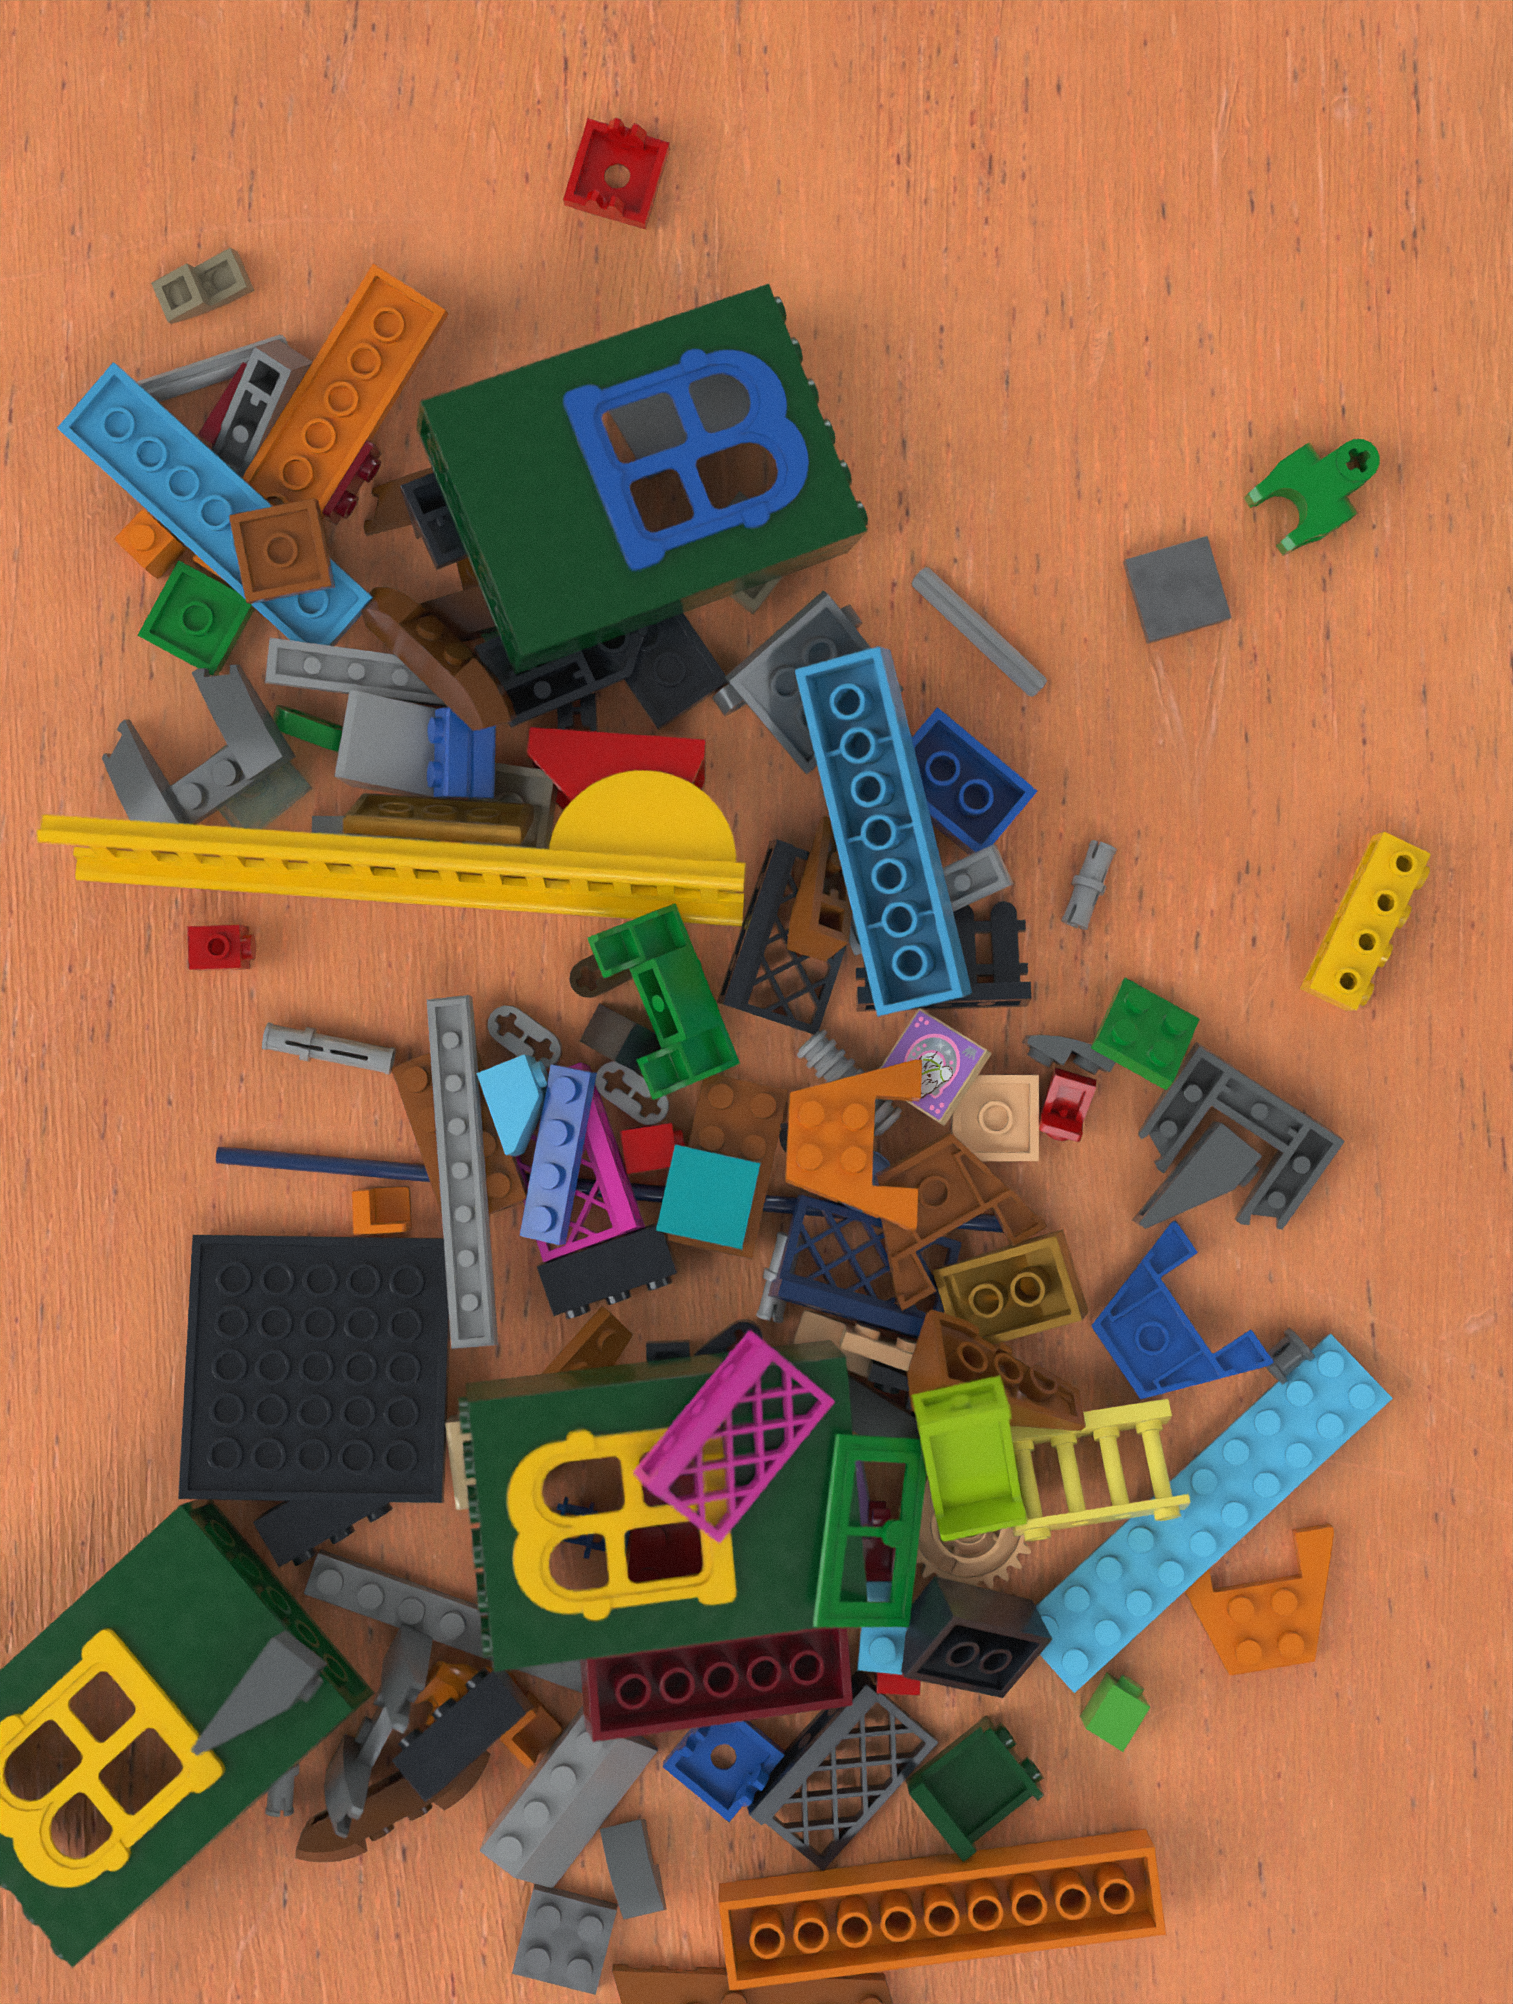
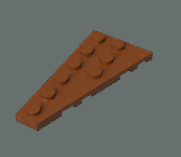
(711, 1986)

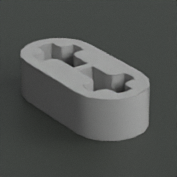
(531, 1028)
(625, 1101)

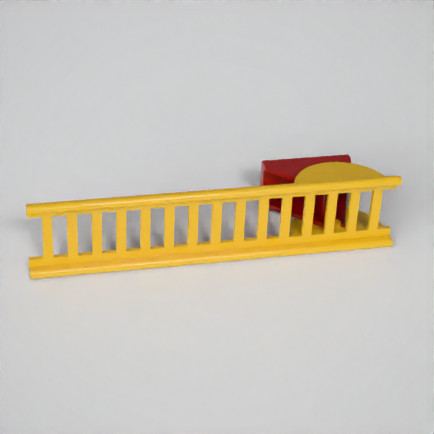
(627, 844)

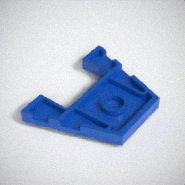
(1155, 1338)

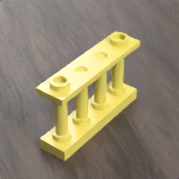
(1105, 1427)

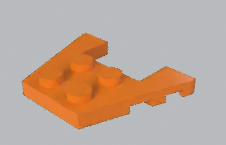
(834, 1141)
(1270, 1619)

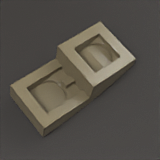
(202, 288)

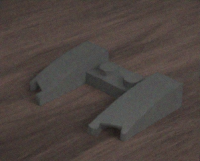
(252, 754)
(1301, 1141)
(351, 1765)

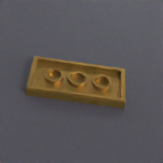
(439, 819)

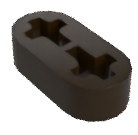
(604, 985)

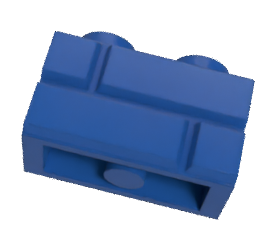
(462, 758)

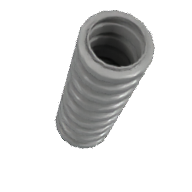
(834, 1066)

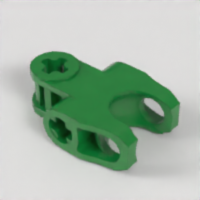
(1317, 488)

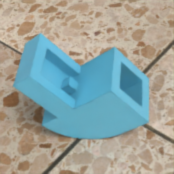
(881, 1647)

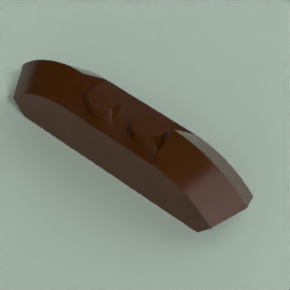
(438, 658)
(384, 1805)

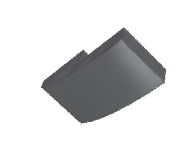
(1057, 1049)
(632, 1869)

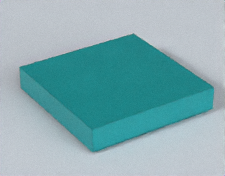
(708, 1196)

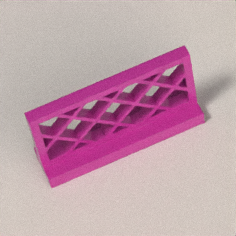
(610, 1180)
(701, 1422)

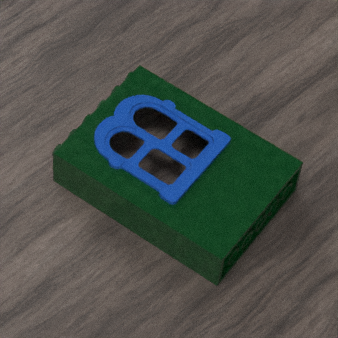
(553, 506)

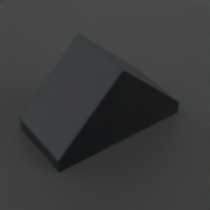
(619, 1038)

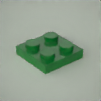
(196, 619)
(1145, 1033)

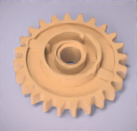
(966, 1558)

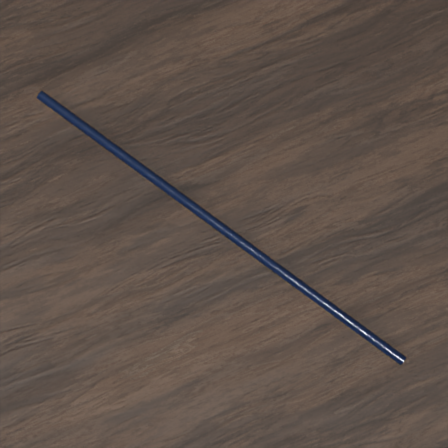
(418, 1172)

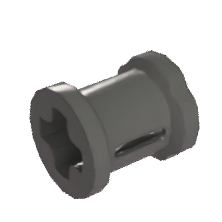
(1288, 1355)

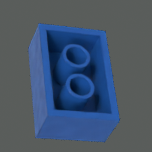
(965, 785)

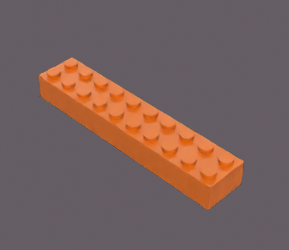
(940, 1909)

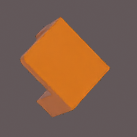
(381, 1210)
(532, 1733)

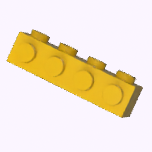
(1366, 921)

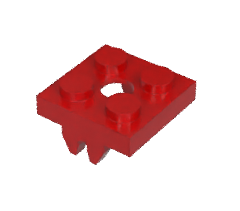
(611, 145)

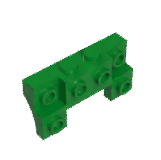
(674, 997)

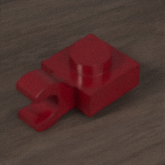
(878, 1556)

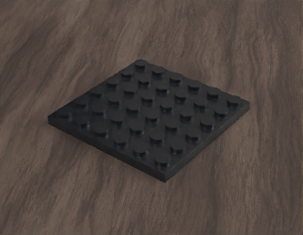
(316, 1369)

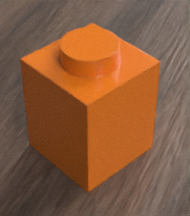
(150, 544)

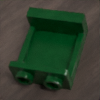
(974, 1785)

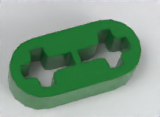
(308, 727)

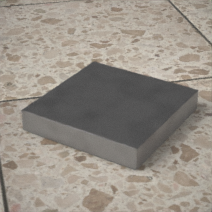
(1177, 589)

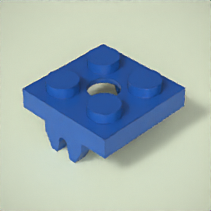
(730, 1787)

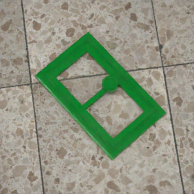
(900, 1533)

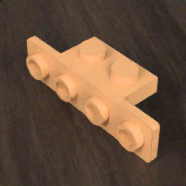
(856, 1342)

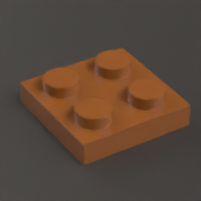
(282, 551)

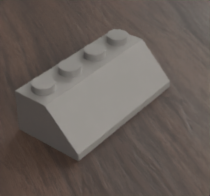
(564, 1803)

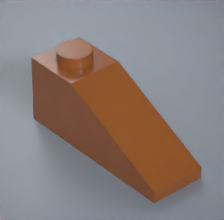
(822, 905)

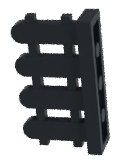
(1005, 966)

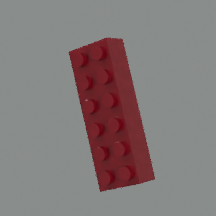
(716, 1683)

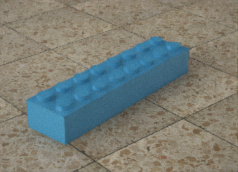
(883, 831)

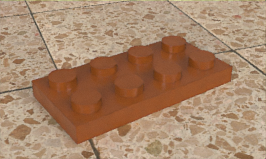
(741, 1123)
(503, 1174)

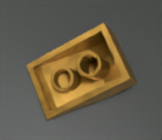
(1015, 1289)

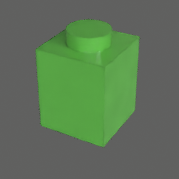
(1115, 1710)

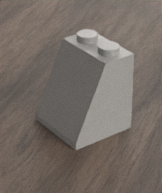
(385, 745)

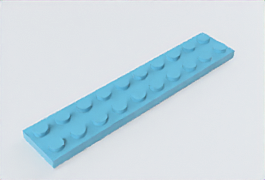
(1229, 1491)

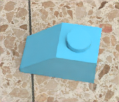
(515, 1100)

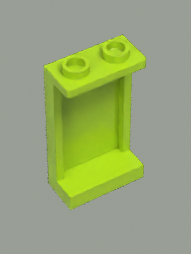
(969, 1458)

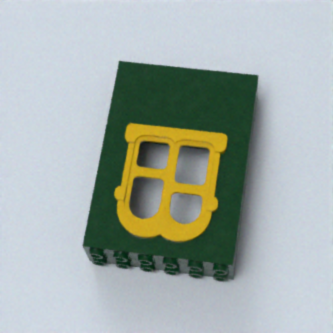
(750, 1583)
(178, 1636)

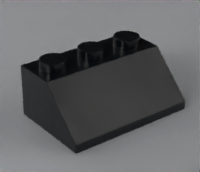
(972, 1637)

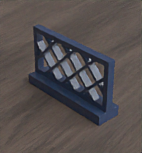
(846, 1302)

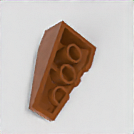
(954, 1354)

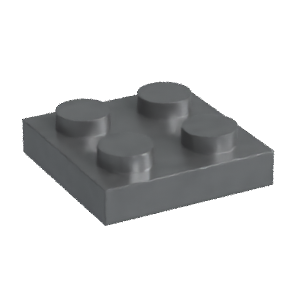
(565, 1938)

